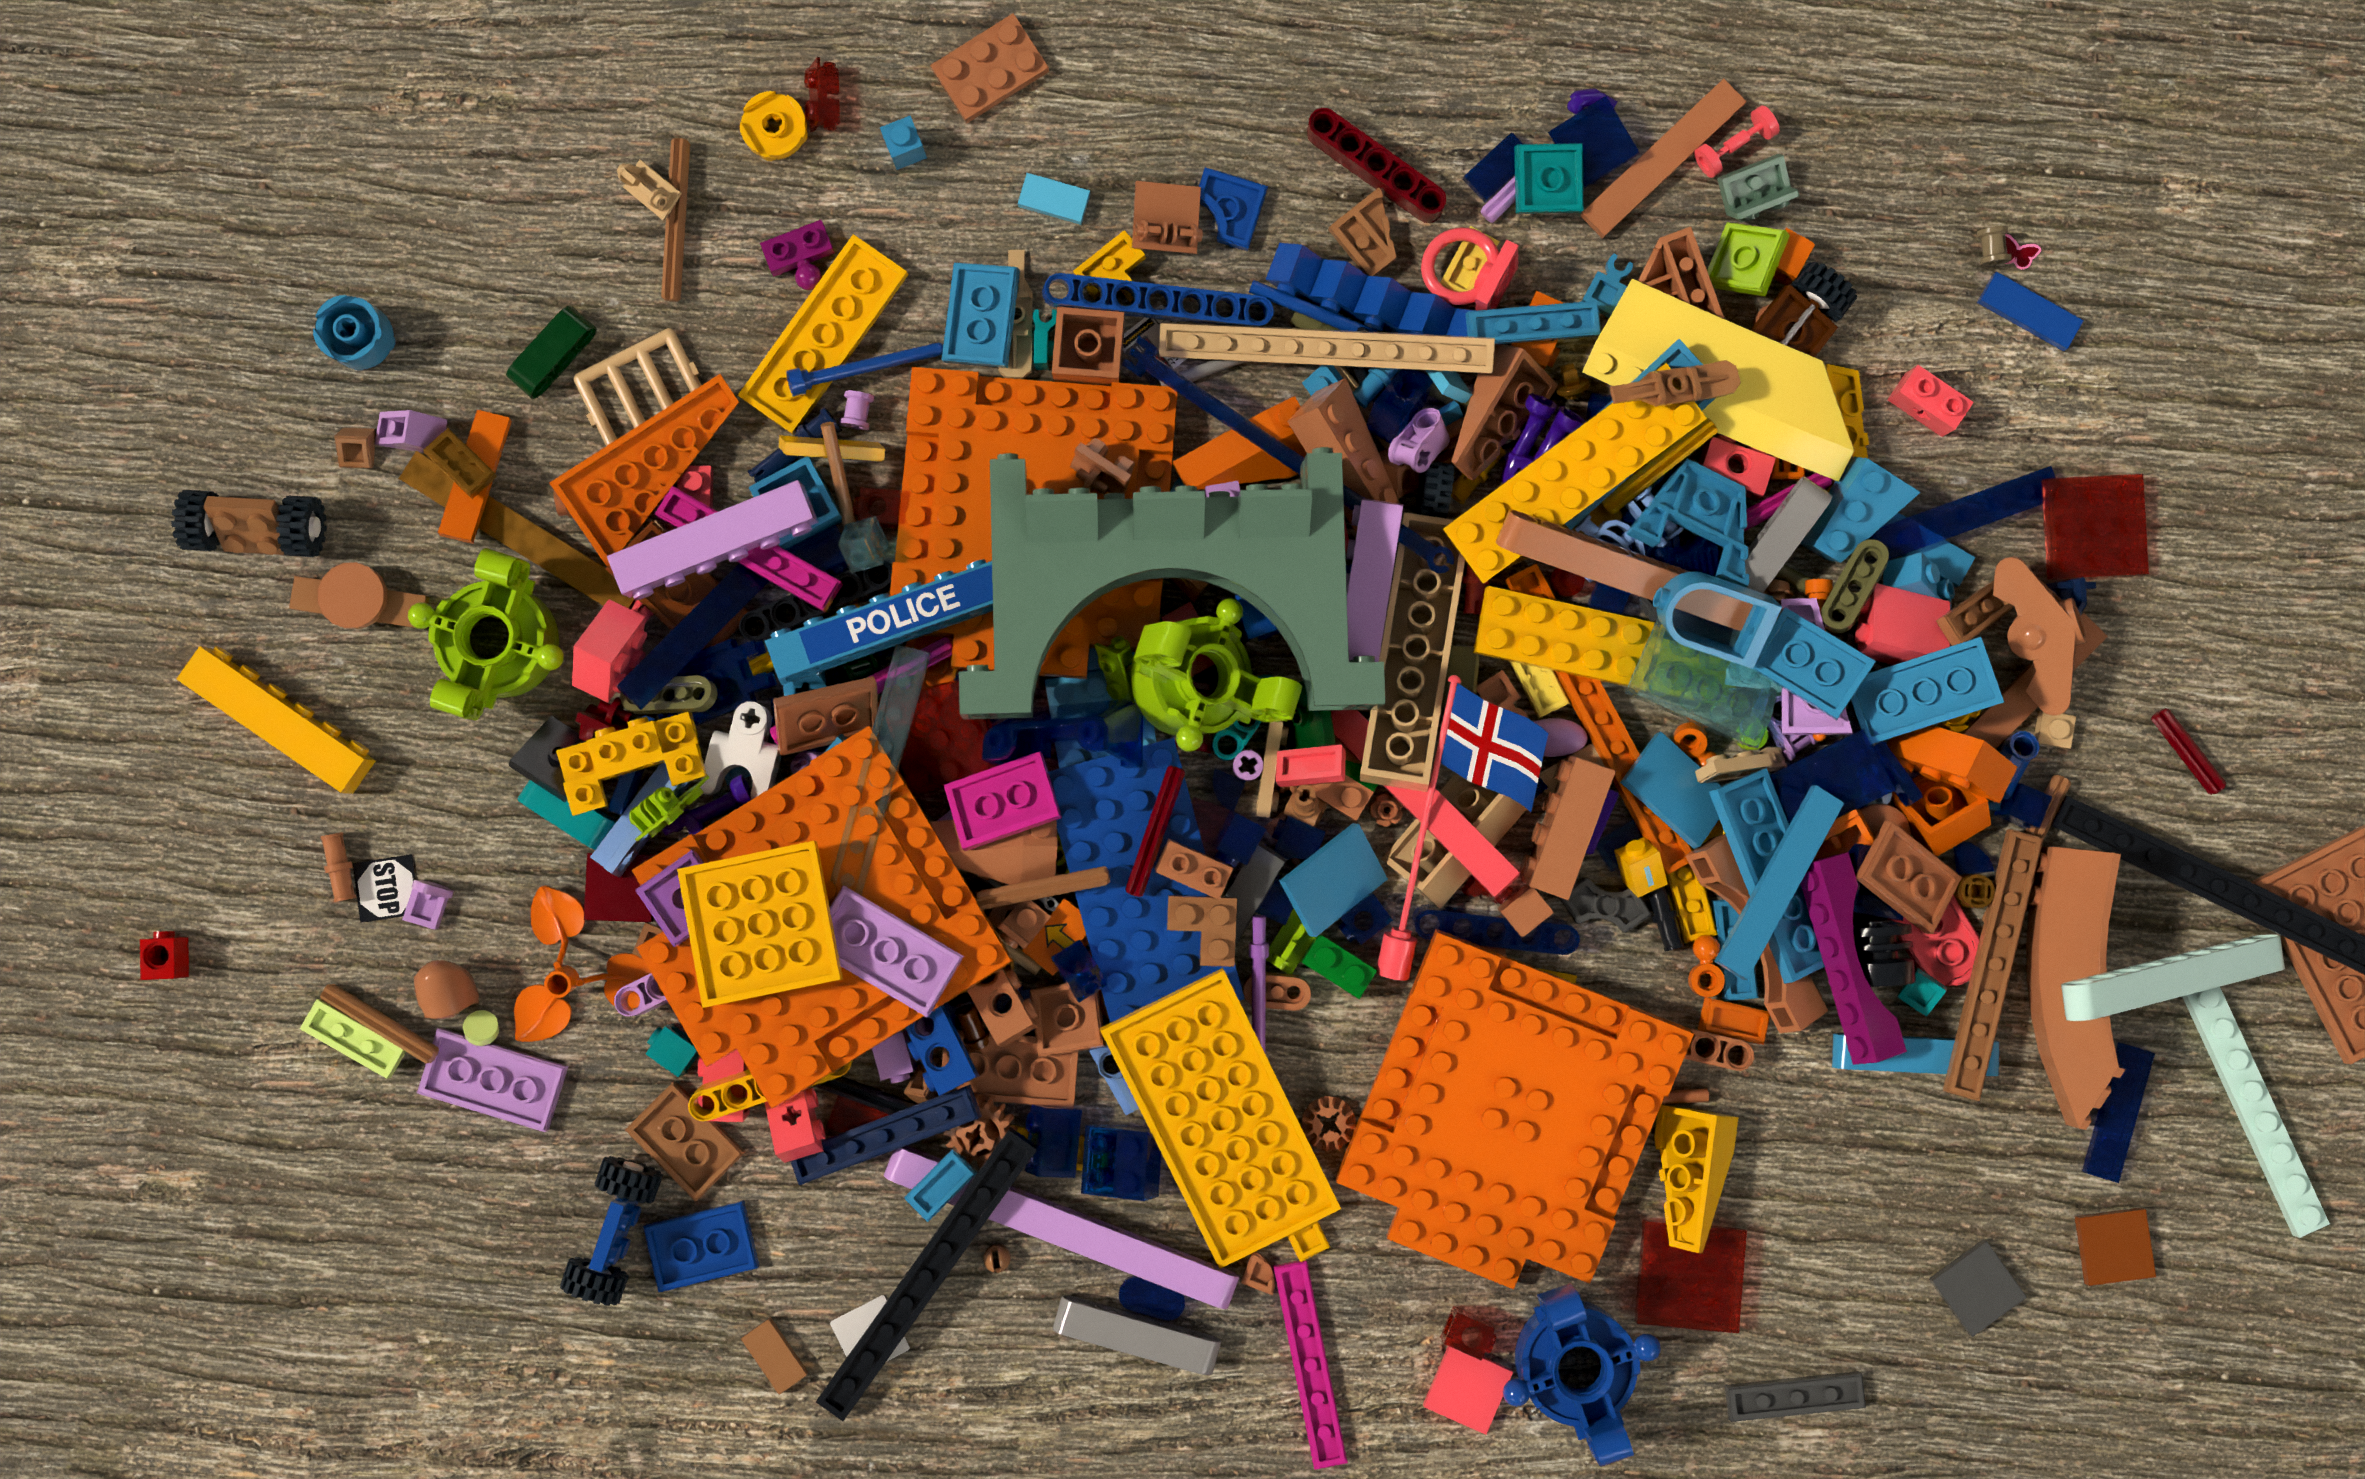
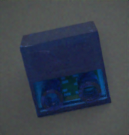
(1121, 1162)

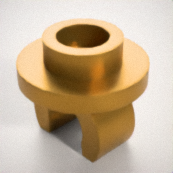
(1572, 386)

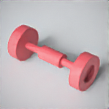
(1763, 122)

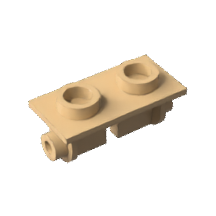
(649, 188)

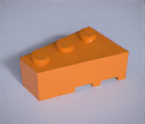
(1955, 759)

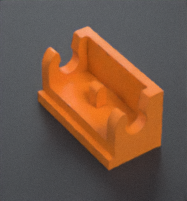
(1846, 832)

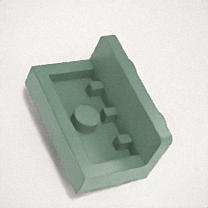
(1756, 188)

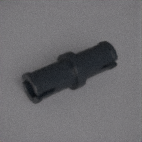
(1666, 919)

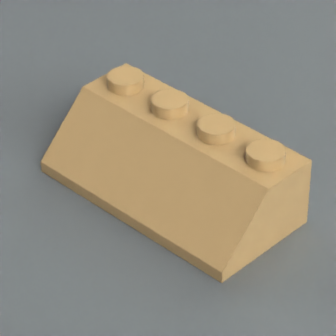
(1439, 870)

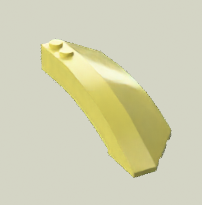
(1783, 394)

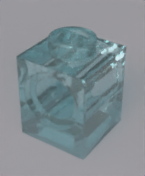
(863, 544)

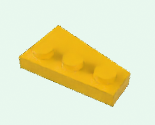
(1848, 392)

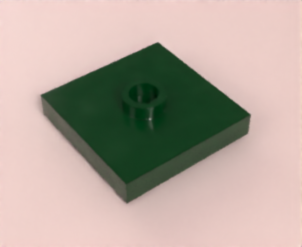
(1309, 727)

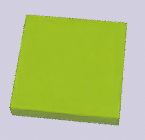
(1747, 258)

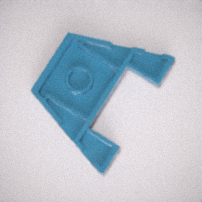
(1706, 506)

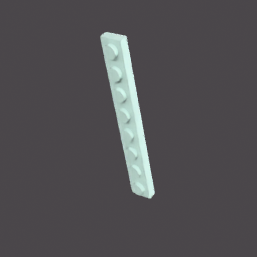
(2256, 1111)

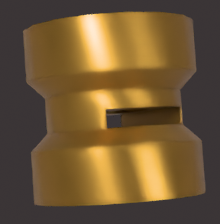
(1968, 888)

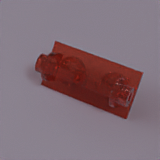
(819, 108)

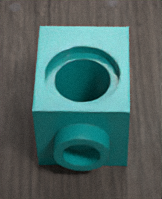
(672, 1049)

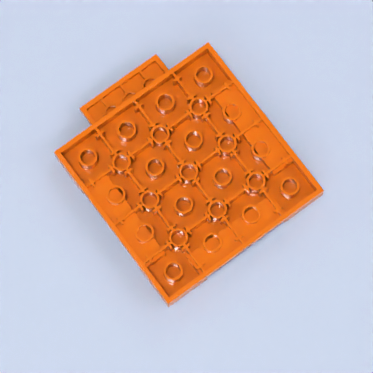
(945, 503)
(816, 1029)
(1509, 1113)

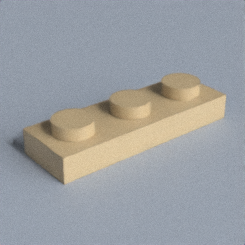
(1267, 799)

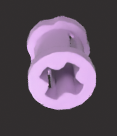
(856, 410)
(1249, 755)

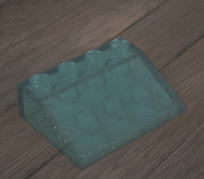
(1701, 686)

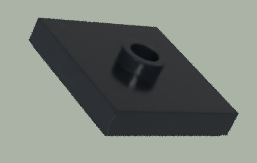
(539, 759)

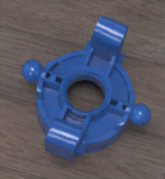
(1594, 1411)

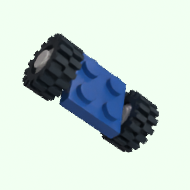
(595, 1277)

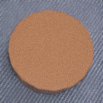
(352, 595)

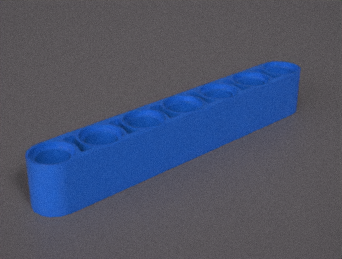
(1173, 295)

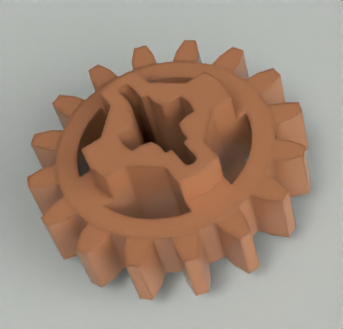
(992, 1129)

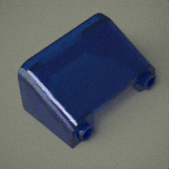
(1097, 727)

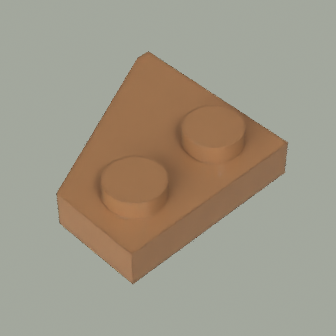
(1366, 235)

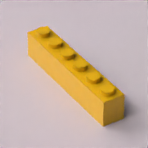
(276, 719)

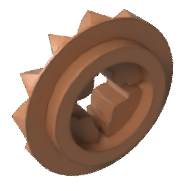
(1327, 1107)

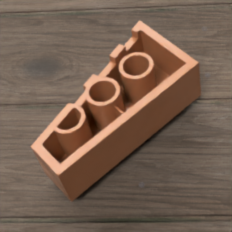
(1335, 421)

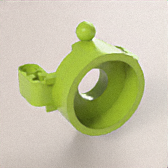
(531, 645)
(1165, 686)

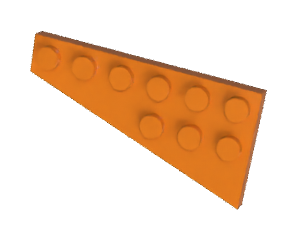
(630, 477)

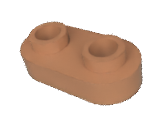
(1276, 991)

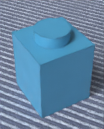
(903, 142)

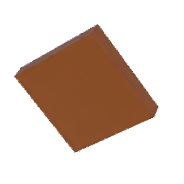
(2115, 1246)

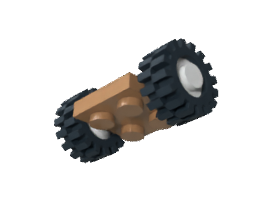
(249, 524)

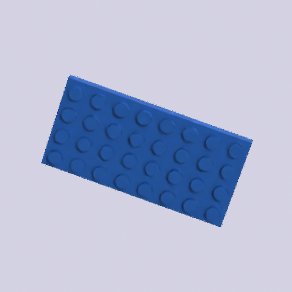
(1103, 825)

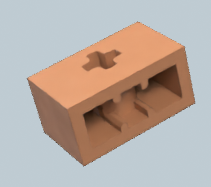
(1193, 869)

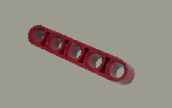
(1371, 150)

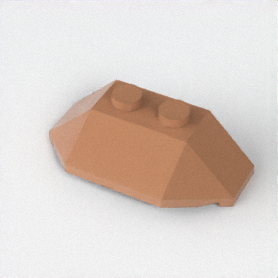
(1680, 271)

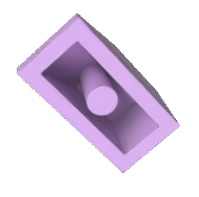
(408, 429)

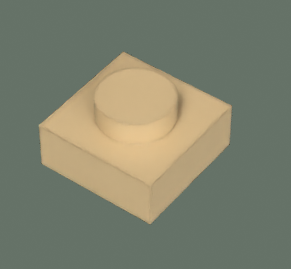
(2055, 730)

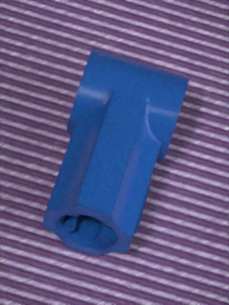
(2029, 749)

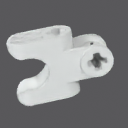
(744, 748)

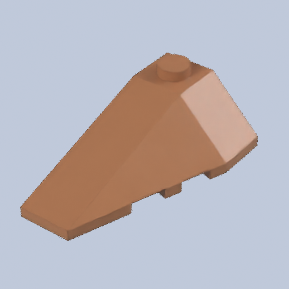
(1008, 860)

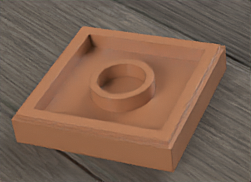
(1065, 1023)

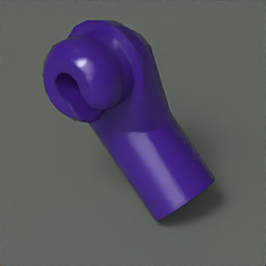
(1585, 98)

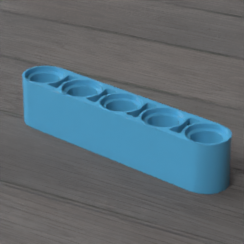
(1922, 1056)

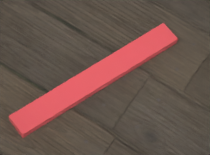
(1445, 821)

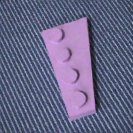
(1798, 715)

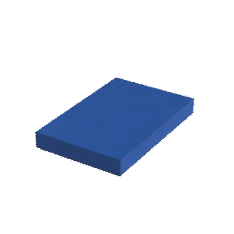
(701, 1246)

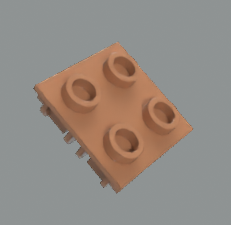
(1166, 217)

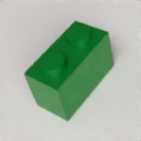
(1338, 966)

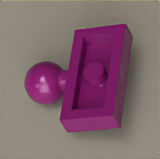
(798, 250)

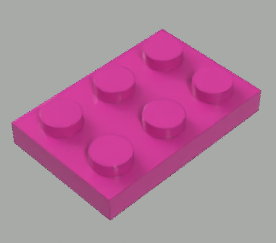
(1002, 801)

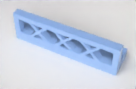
(619, 845)

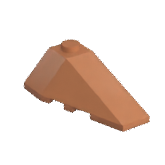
(1498, 408)

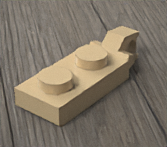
(1744, 763)

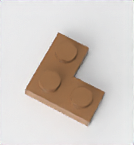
(1213, 918)

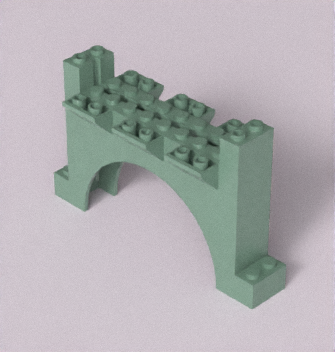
(1265, 546)

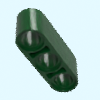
(551, 352)

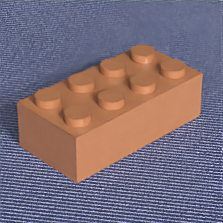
(1567, 826)

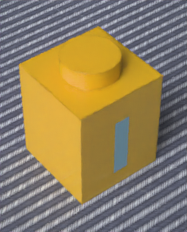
(1641, 867)

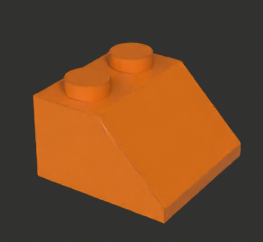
(1944, 815)

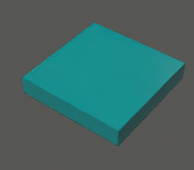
(1549, 178)

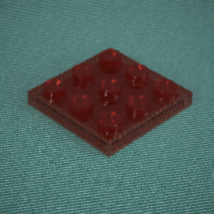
(2095, 526)
(941, 743)
(1691, 1287)

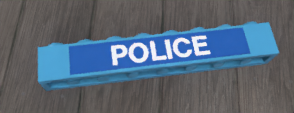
(882, 622)

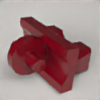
(602, 717)

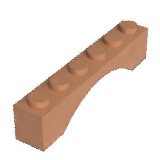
(1789, 1004)

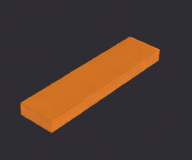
(487, 442)

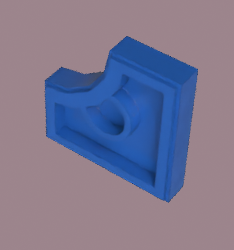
(1234, 205)

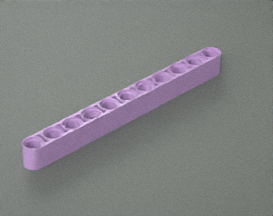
(1086, 1236)

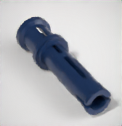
(778, 460)

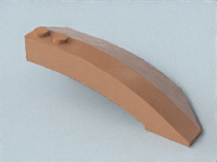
(2065, 944)

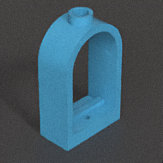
(1753, 634)

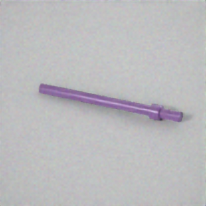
(1259, 952)

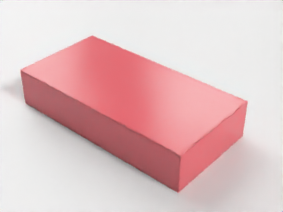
(1310, 765)

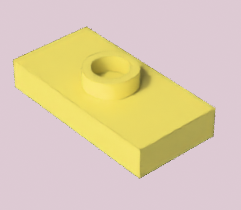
(1541, 688)

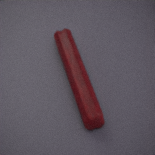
(1155, 831)

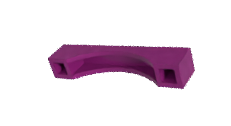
(1868, 1026)

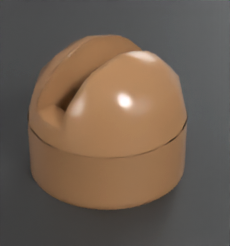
(1004, 1258)

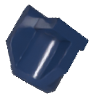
(2073, 589)

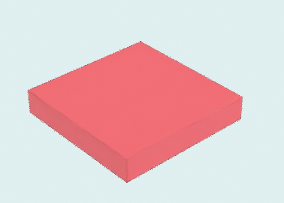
(1467, 1389)

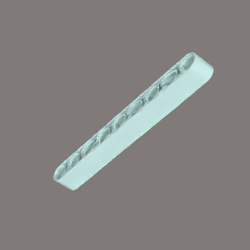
(2171, 977)

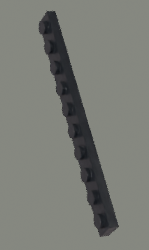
(2212, 883)
(927, 1273)

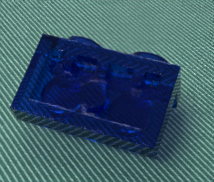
(1057, 1137)

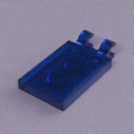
(730, 671)

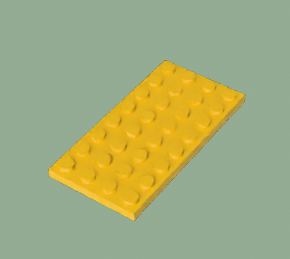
(1220, 1118)

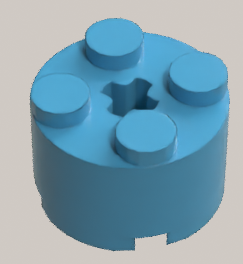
(336, 338)

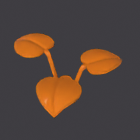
(539, 1007)

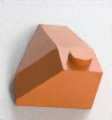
(1236, 458)

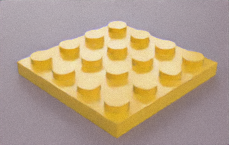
(759, 924)

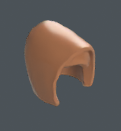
(444, 989)

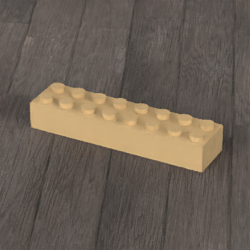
(1415, 662)

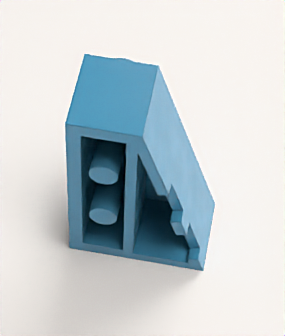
(1859, 507)

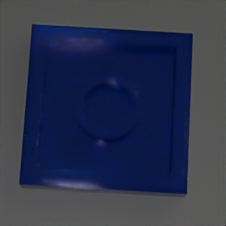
(1603, 140)

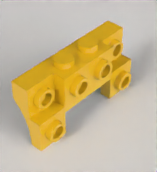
(629, 750)

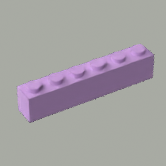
(712, 540)
(1371, 574)

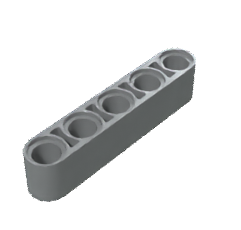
(1784, 532)
(1137, 1335)

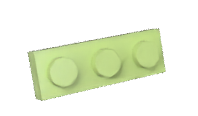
(352, 1039)

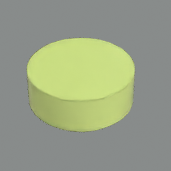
(481, 1028)

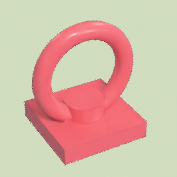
(1492, 278)

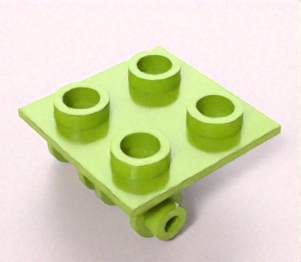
(662, 809)

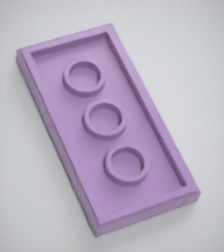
(891, 952)
(493, 1080)

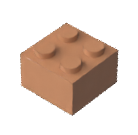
(1088, 346)

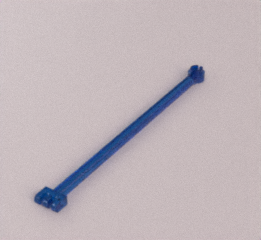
(1263, 440)

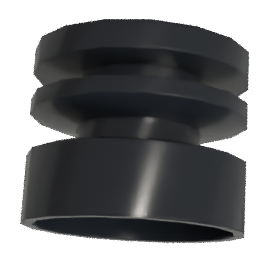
(1878, 952)

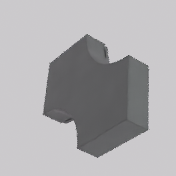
(1619, 907)

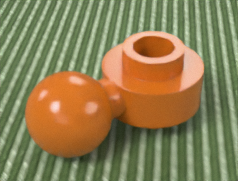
(1693, 748)
(1706, 950)

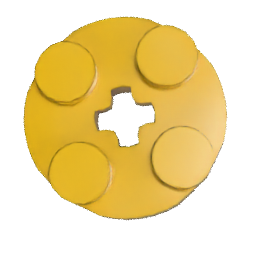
(770, 144)

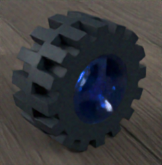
(1435, 490)

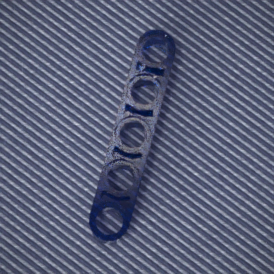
(1508, 939)

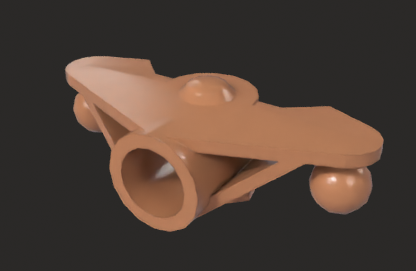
(2042, 632)

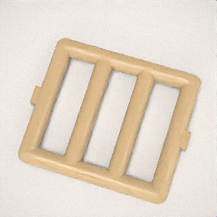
(611, 367)

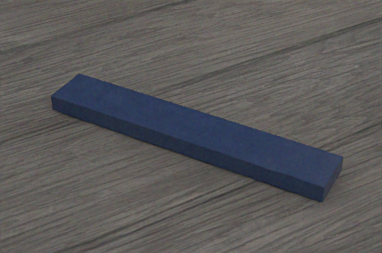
(889, 1134)

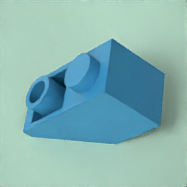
(1918, 575)

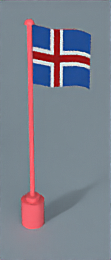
(1487, 749)

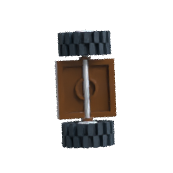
(1805, 310)

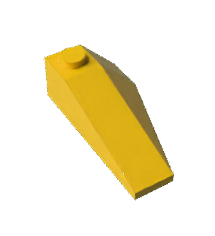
(1695, 1163)

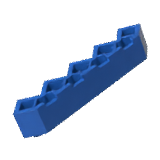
(1369, 299)

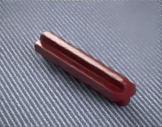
(2188, 751)

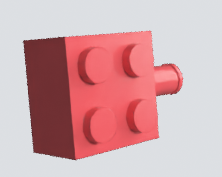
(609, 649)

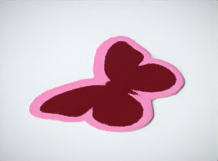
(2021, 255)

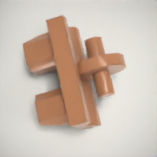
(1098, 471)

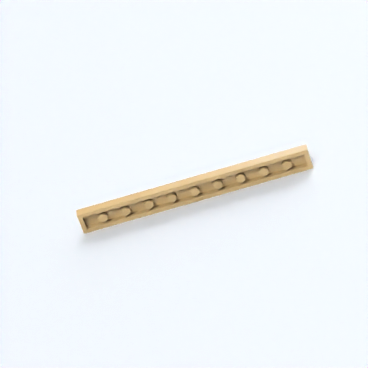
(1327, 347)

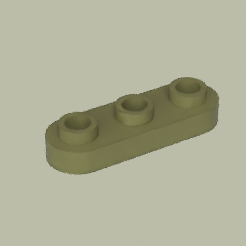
(1859, 573)
(686, 698)

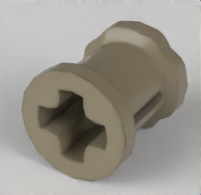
(1994, 246)

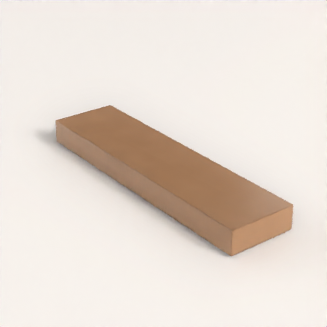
(305, 598)

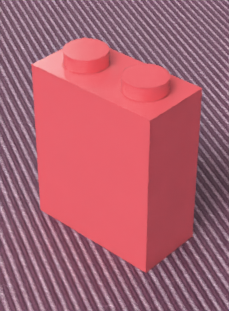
(1900, 625)

